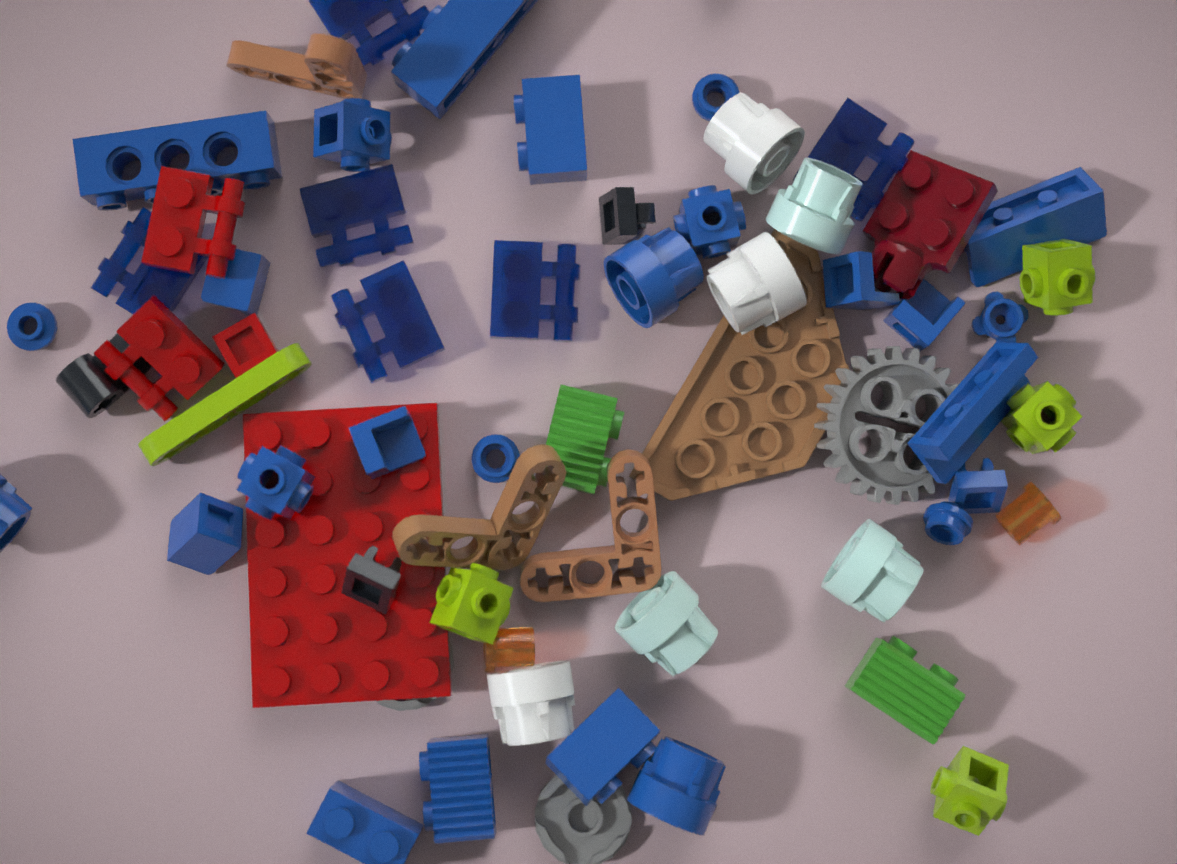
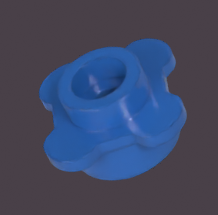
(1013, 315)

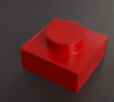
(245, 344)

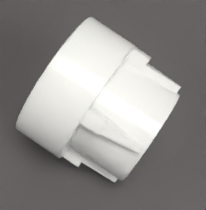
(753, 141)
(756, 285)
(533, 702)

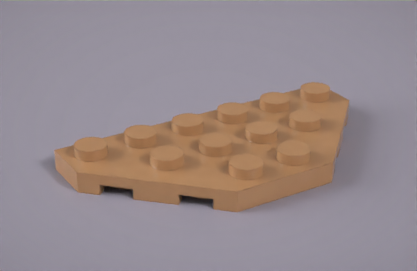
(751, 396)

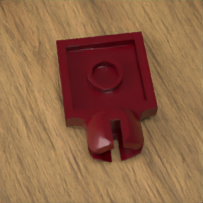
(924, 222)

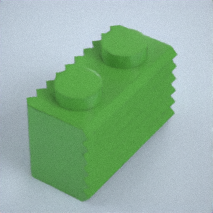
(580, 436)
(905, 689)

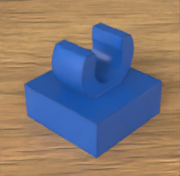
(979, 490)

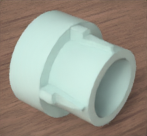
(816, 207)
(873, 572)
(667, 625)

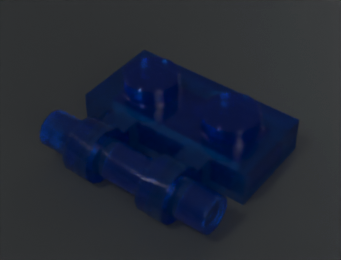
(352, 17)
(852, 138)
(354, 202)
(147, 281)
(517, 291)
(401, 315)

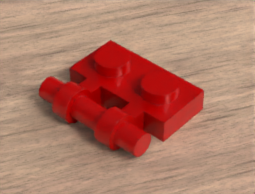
(179, 221)
(168, 348)

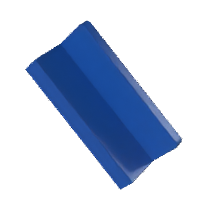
(1052, 210)
(972, 410)

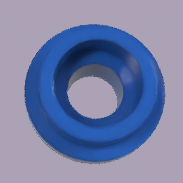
(708, 84)
(42, 336)
(480, 454)
(947, 523)

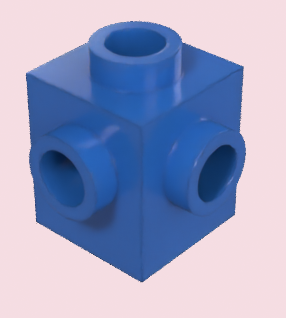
(352, 134)
(707, 239)
(293, 486)

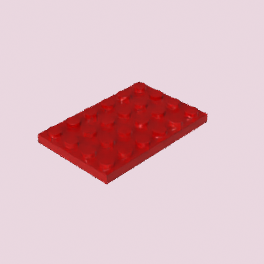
(303, 631)

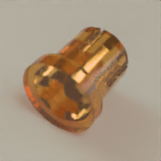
(1027, 514)
(510, 649)

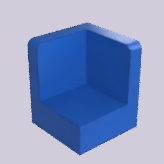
(851, 283)
(242, 284)
(923, 315)
(387, 442)
(205, 534)

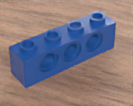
(103, 157)

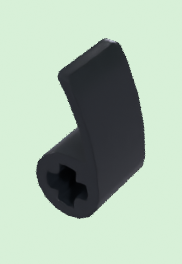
(89, 383)

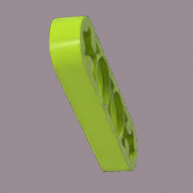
(224, 404)

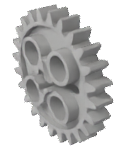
(903, 381)

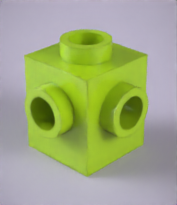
(1057, 275)
(1025, 420)
(472, 603)
(970, 791)

